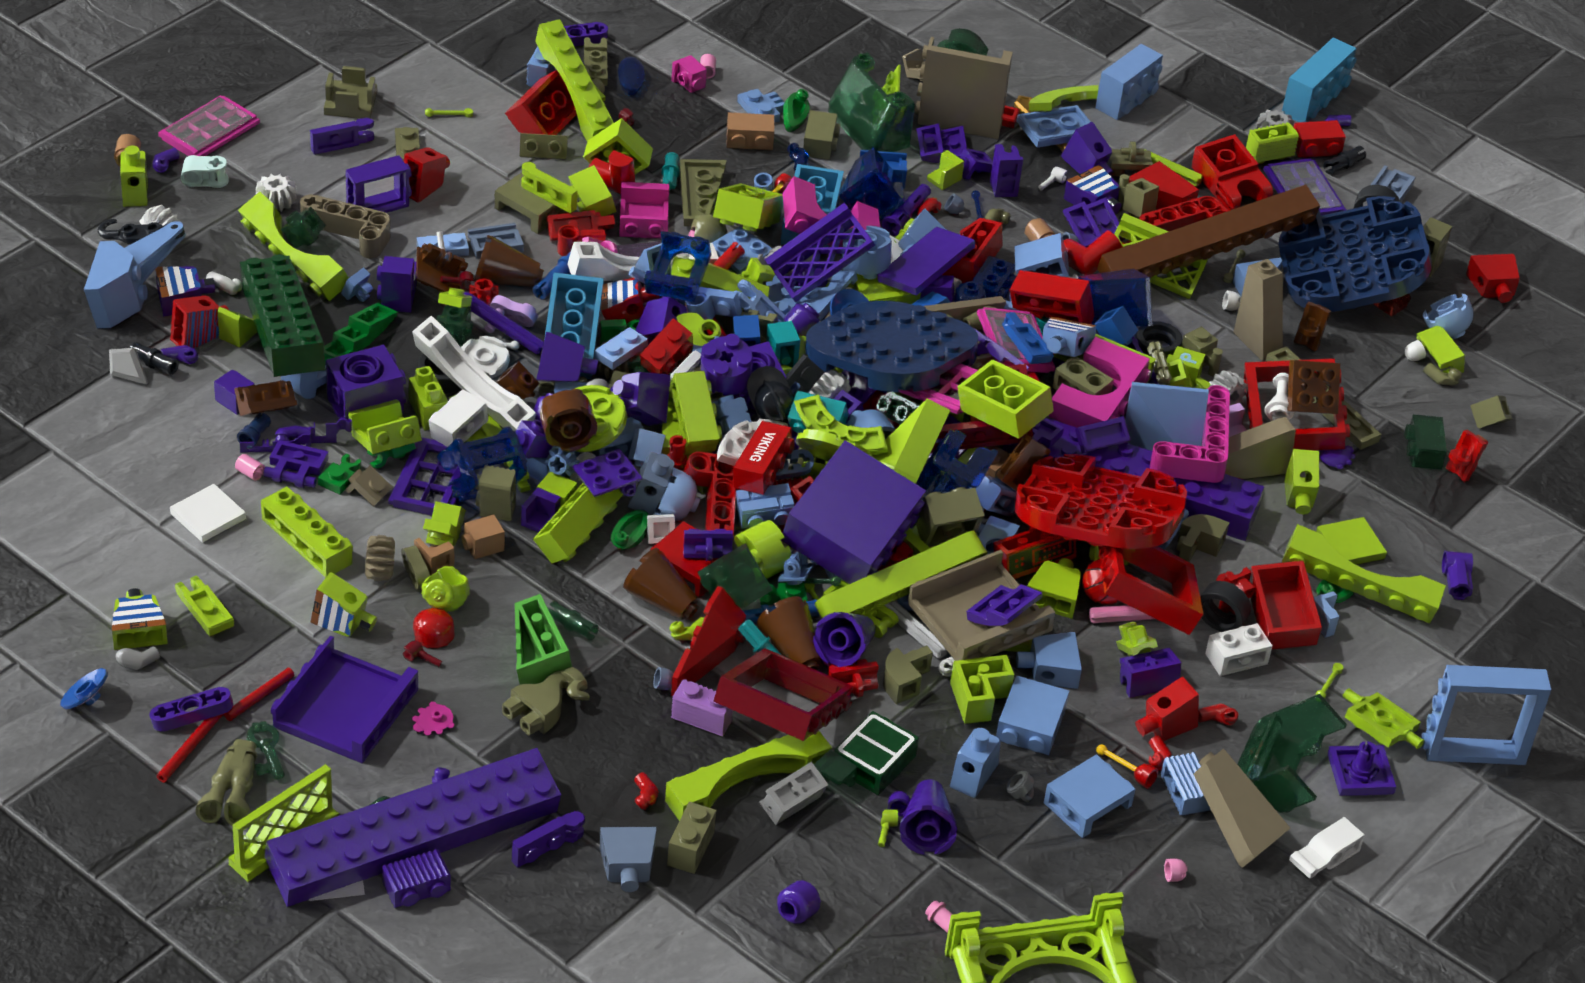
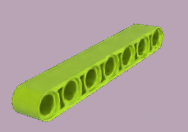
(896, 580)

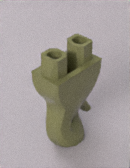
(542, 702)

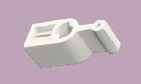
(1329, 848)

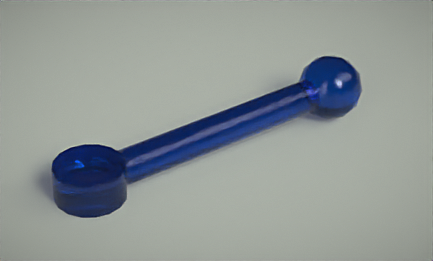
(976, 195)

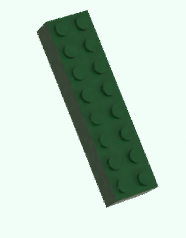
(282, 316)

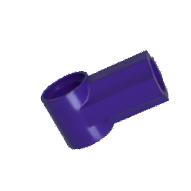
(1458, 570)

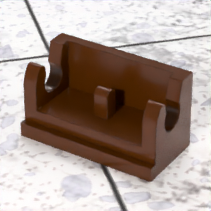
(265, 397)
(1020, 462)

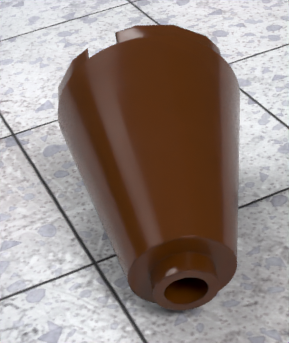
(507, 265)
(661, 586)
(791, 631)

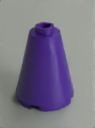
(842, 638)
(928, 820)

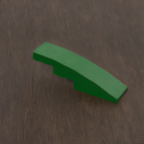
(361, 330)

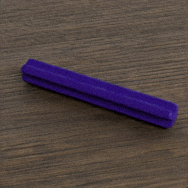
(505, 325)

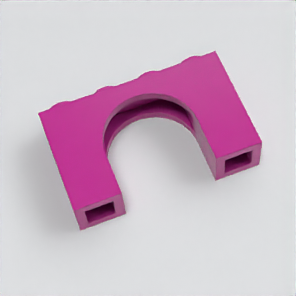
(803, 210)
(1120, 364)

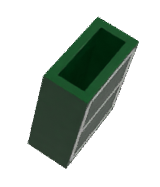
(878, 751)

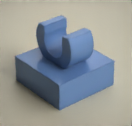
(358, 286)

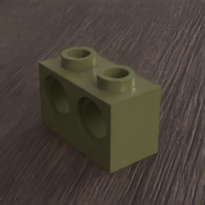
(1082, 377)

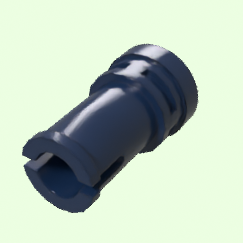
(253, 431)

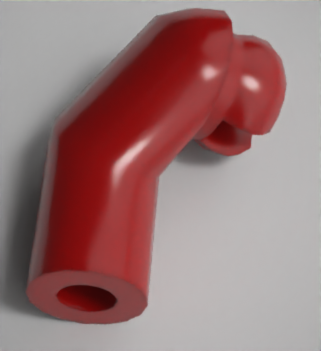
(930, 205)
(649, 791)

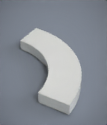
(737, 440)

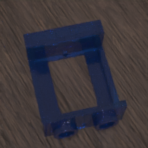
(677, 287)

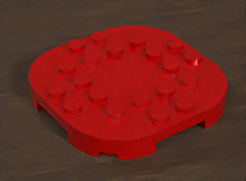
(1100, 504)

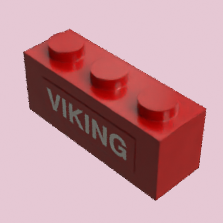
(763, 457)

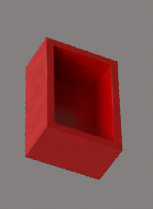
(1285, 604)

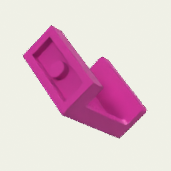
(643, 209)

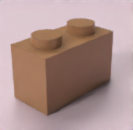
(750, 131)

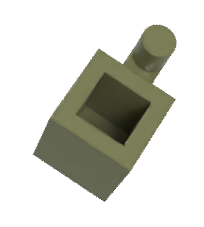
(1137, 196)
(1204, 342)

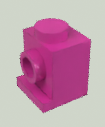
(689, 73)

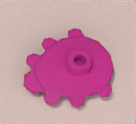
(433, 718)

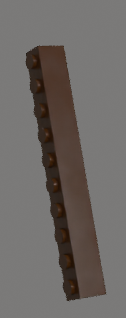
(1215, 234)

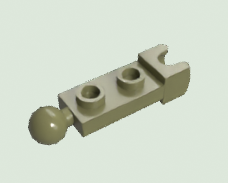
(596, 62)

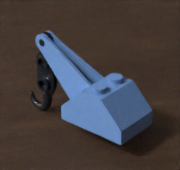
(118, 273)

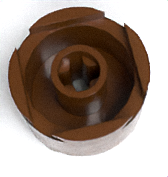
(568, 419)

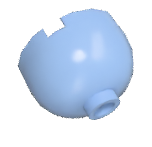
(1452, 314)
(679, 496)

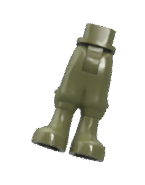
(233, 773)

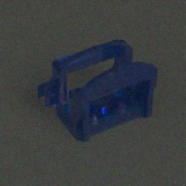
(477, 454)
(957, 473)

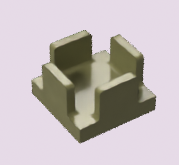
(350, 96)

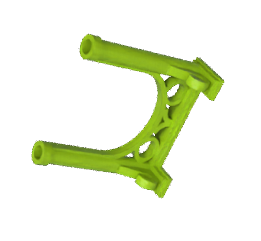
(1099, 930)

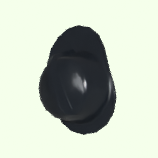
(770, 394)

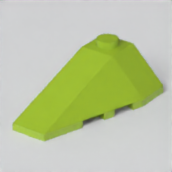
(714, 277)
(913, 440)

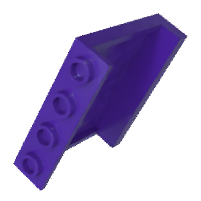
(343, 702)

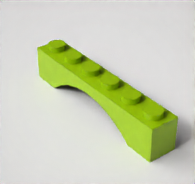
(560, 52)
(321, 271)
(1411, 595)
(709, 782)

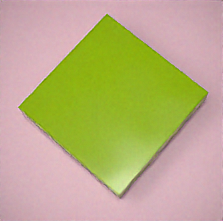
(1353, 540)

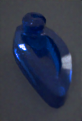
(631, 75)

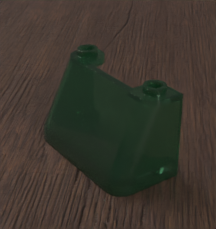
(870, 113)

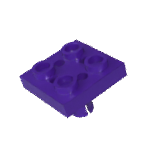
(1361, 764)

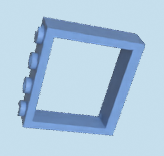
(1481, 679)

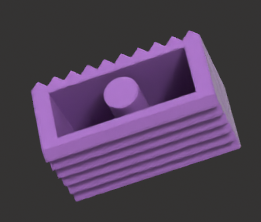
(695, 706)

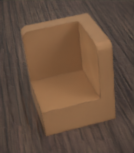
(436, 556)

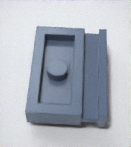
(1395, 180)
(506, 233)

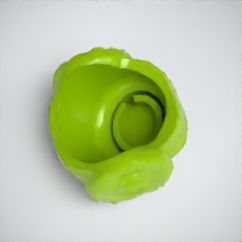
(446, 589)

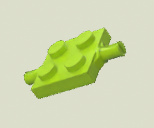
(1382, 719)

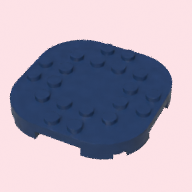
(1356, 255)
(892, 344)

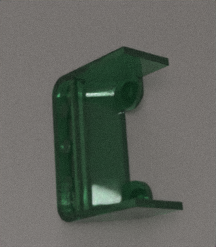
(1280, 743)

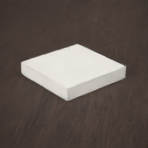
(208, 513)

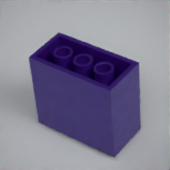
(853, 515)

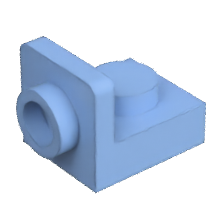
(1327, 614)

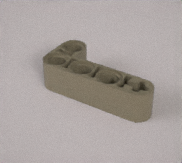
(353, 221)

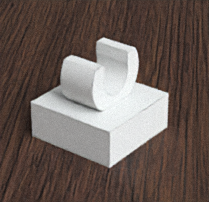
(659, 526)

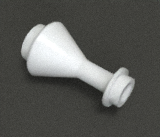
(1278, 404)

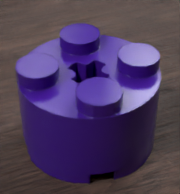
(727, 364)

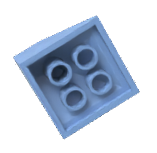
(1165, 414)

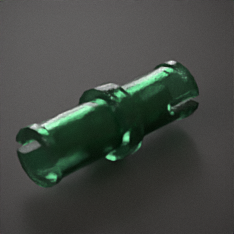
(573, 621)

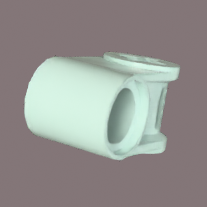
(203, 170)

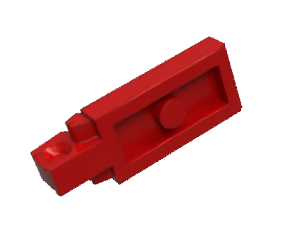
(582, 220)

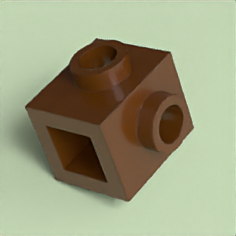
(518, 381)

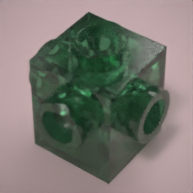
(303, 227)
(457, 322)

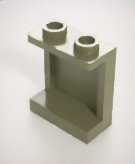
(526, 203)

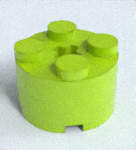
(765, 546)

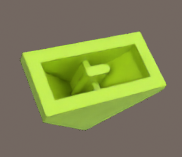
(235, 327)

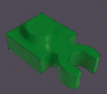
(336, 476)

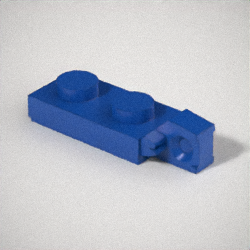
(1026, 339)

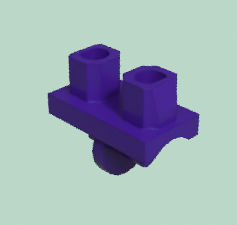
(707, 543)

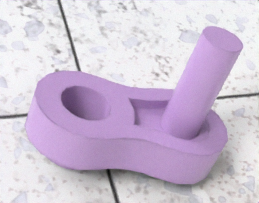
(521, 313)

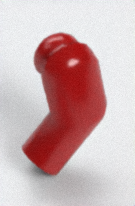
(1219, 713)
(1160, 752)

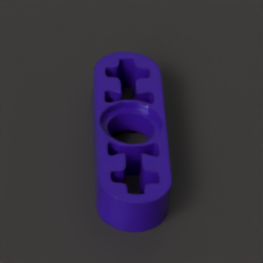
(594, 31)
(217, 700)

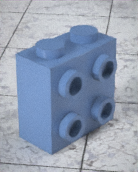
(748, 241)
(1043, 256)

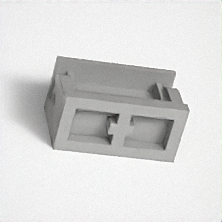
(793, 793)

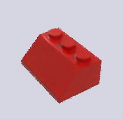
(544, 107)

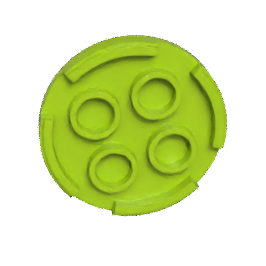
(609, 415)
(822, 443)

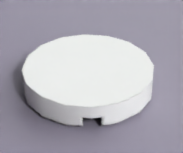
(488, 354)

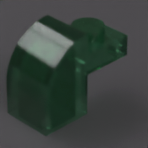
(965, 41)

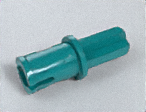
(670, 170)
(756, 637)

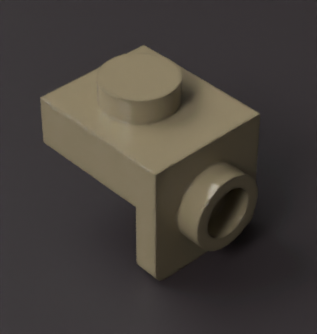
(912, 63)
(369, 485)

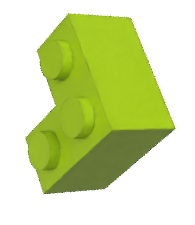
(622, 139)
(979, 683)

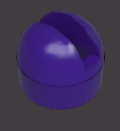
(898, 801)

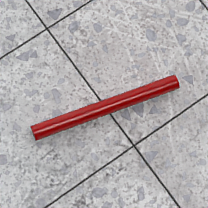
(189, 745)

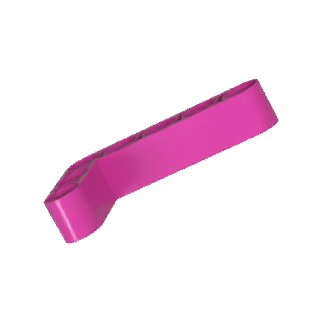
(1199, 462)

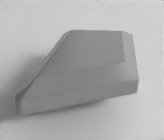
(127, 365)

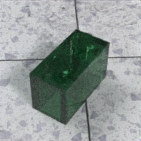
(1426, 441)

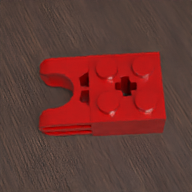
(1230, 172)

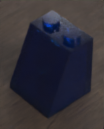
(873, 184)
(1119, 289)

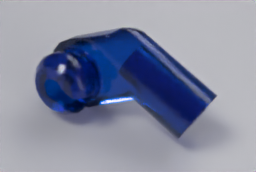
(798, 155)

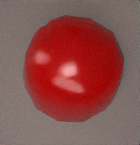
(433, 628)

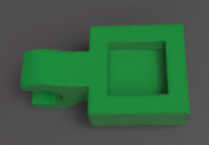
(612, 328)
(398, 452)
(782, 592)

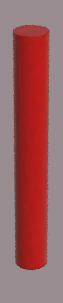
(259, 693)

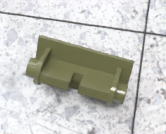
(543, 146)

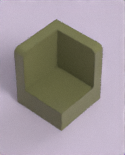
(1491, 411)

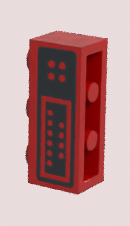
(1028, 551)

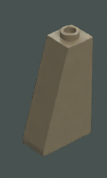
(1261, 309)
(1261, 450)
(1239, 807)

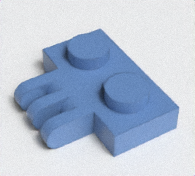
(757, 103)

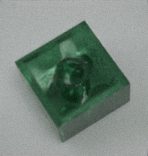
(737, 575)

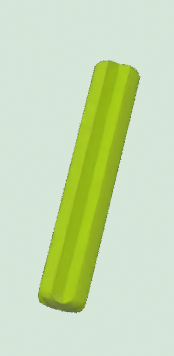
(1188, 174)

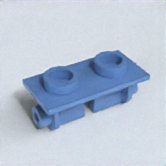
(796, 569)

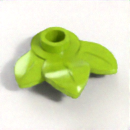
(697, 326)

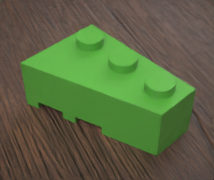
(538, 642)

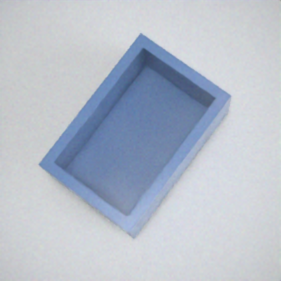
(1129, 81)

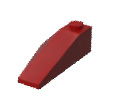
(713, 640)

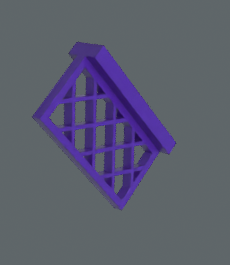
(813, 242)

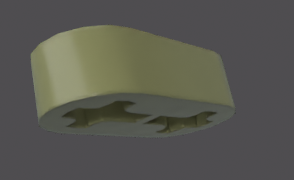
(414, 566)

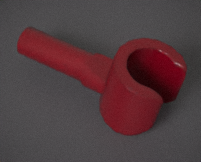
(626, 115)
(463, 280)
(415, 649)

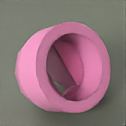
(1175, 870)

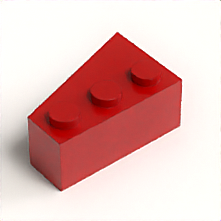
(988, 242)
(1052, 296)

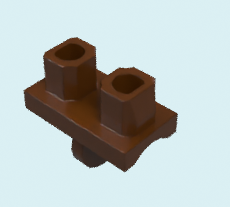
(1312, 326)

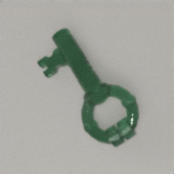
(268, 747)

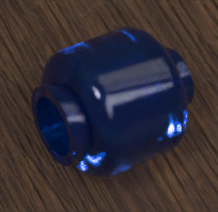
(969, 291)

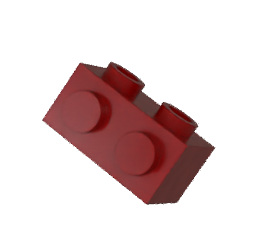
(1319, 138)
(667, 348)

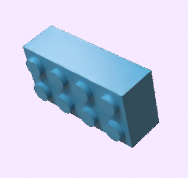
(1319, 80)
(827, 186)
(576, 310)

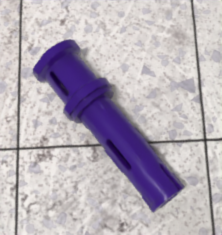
(905, 211)

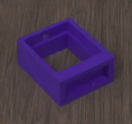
(378, 170)

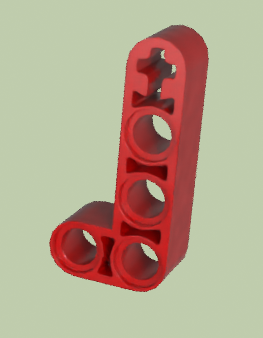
(1184, 213)
(717, 482)

